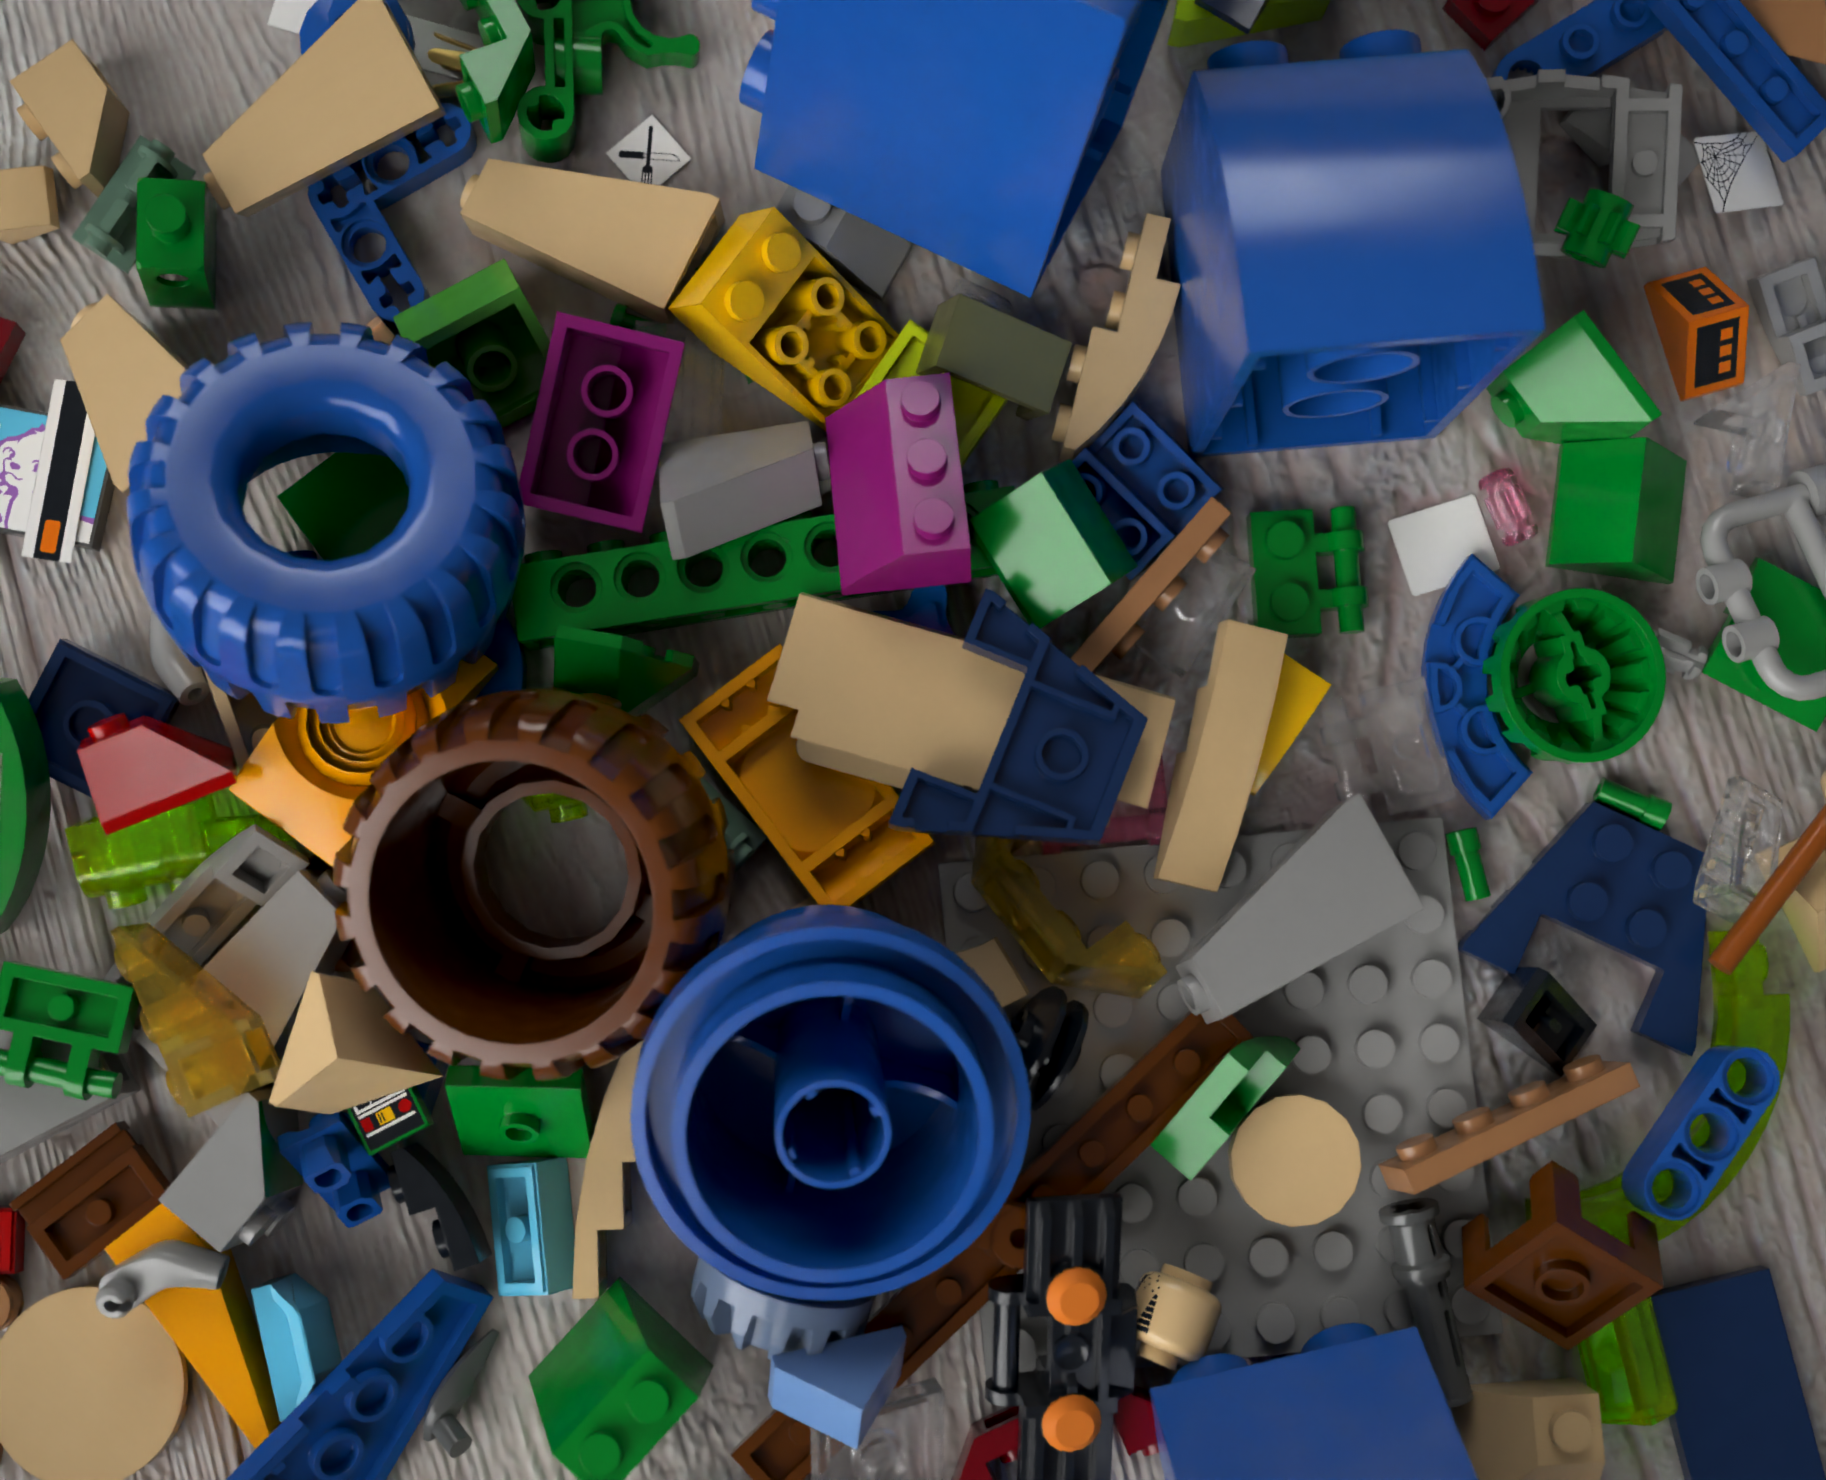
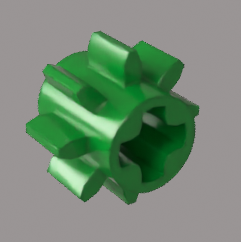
(1597, 228)

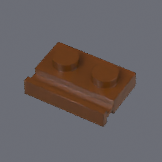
(91, 1199)

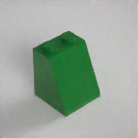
(615, 1385)

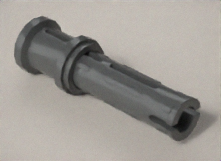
(1424, 1272)

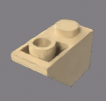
(78, 112)

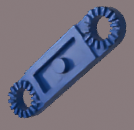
(1587, 40)

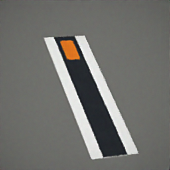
(60, 477)

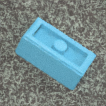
(532, 1226)

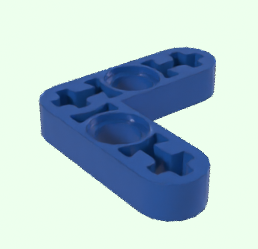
(364, 210)

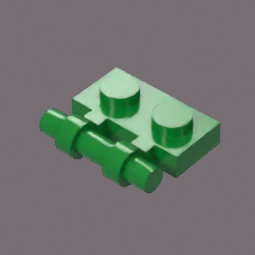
(1286, 575)
(65, 1009)

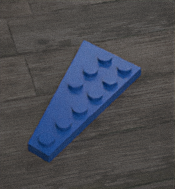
(378, 1393)

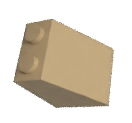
(120, 378)

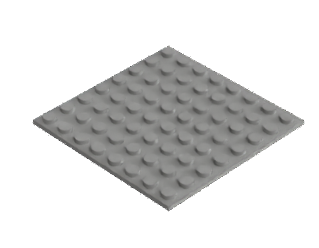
(1376, 1043)

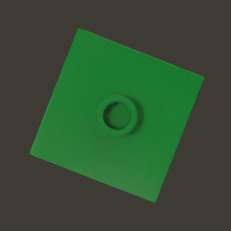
(520, 1114)

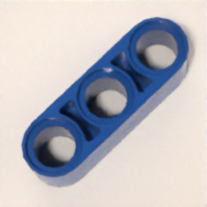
(1730, 1123)

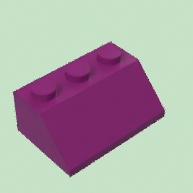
(600, 422)
(899, 487)

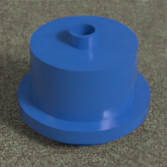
(829, 1105)

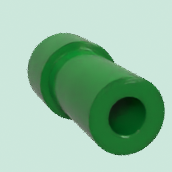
(1645, 808)
(1465, 847)

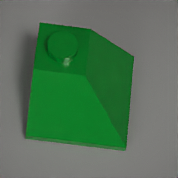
(1572, 389)

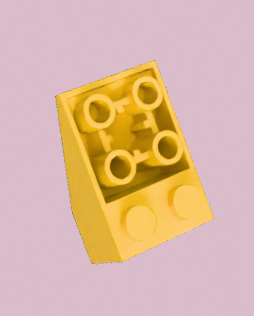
(784, 316)

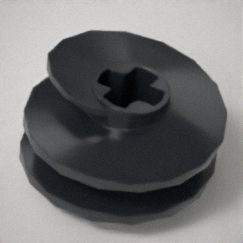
(1049, 1040)

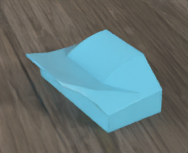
(295, 1338)

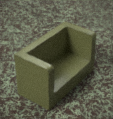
(995, 354)

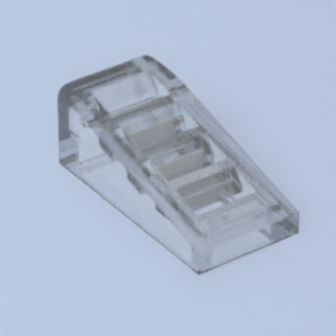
(1731, 868)

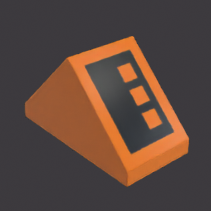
(1700, 331)

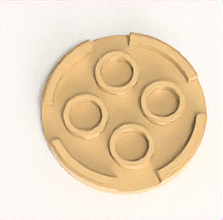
(88, 1389)

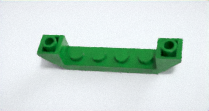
(498, 71)

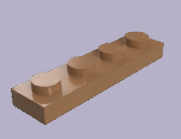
(1156, 587)
(1487, 1133)

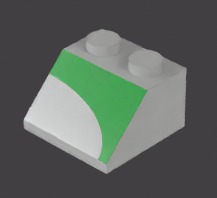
(239, 1178)

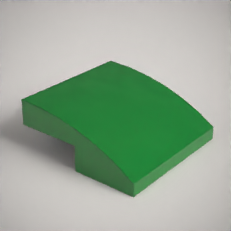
(348, 503)
(1801, 622)

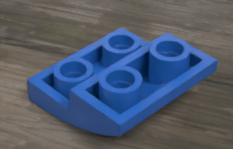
(1144, 483)

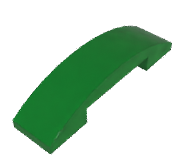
(23, 801)

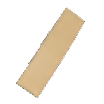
(1221, 756)
(606, 1182)

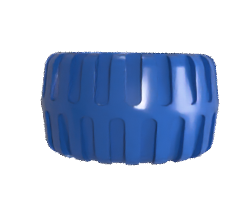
(347, 626)

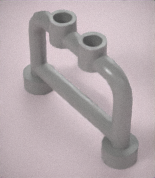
(1731, 580)

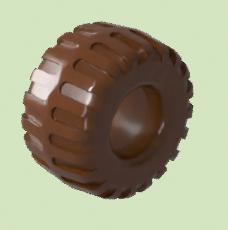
(442, 938)

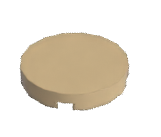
(1294, 1160)

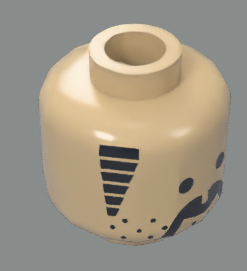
(1175, 1316)

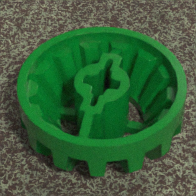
(1613, 669)

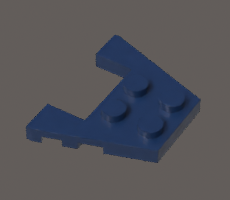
(1056, 756)
(1622, 891)

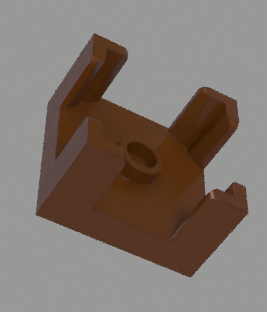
(1560, 1268)

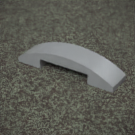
(221, 895)

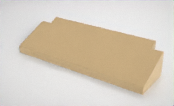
(908, 696)

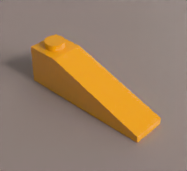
(210, 1327)

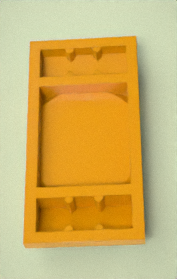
(313, 771)
(816, 817)

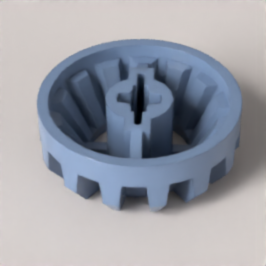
(774, 1320)

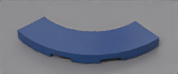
(1452, 665)

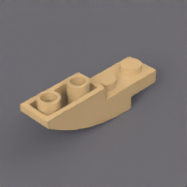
(1117, 361)

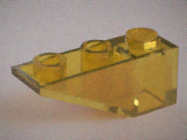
(203, 1030)

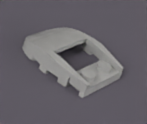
(1641, 144)

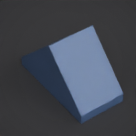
(841, 1386)

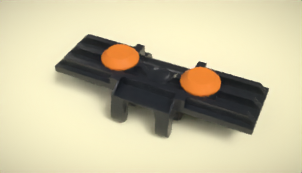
(1091, 1340)

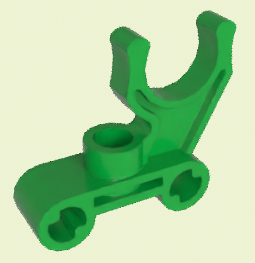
(573, 46)

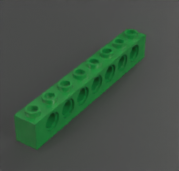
(676, 602)

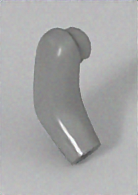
(174, 669)
(156, 1268)

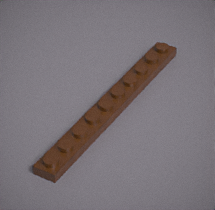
(1075, 1163)

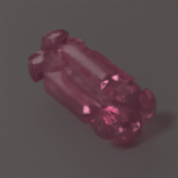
(1508, 506)

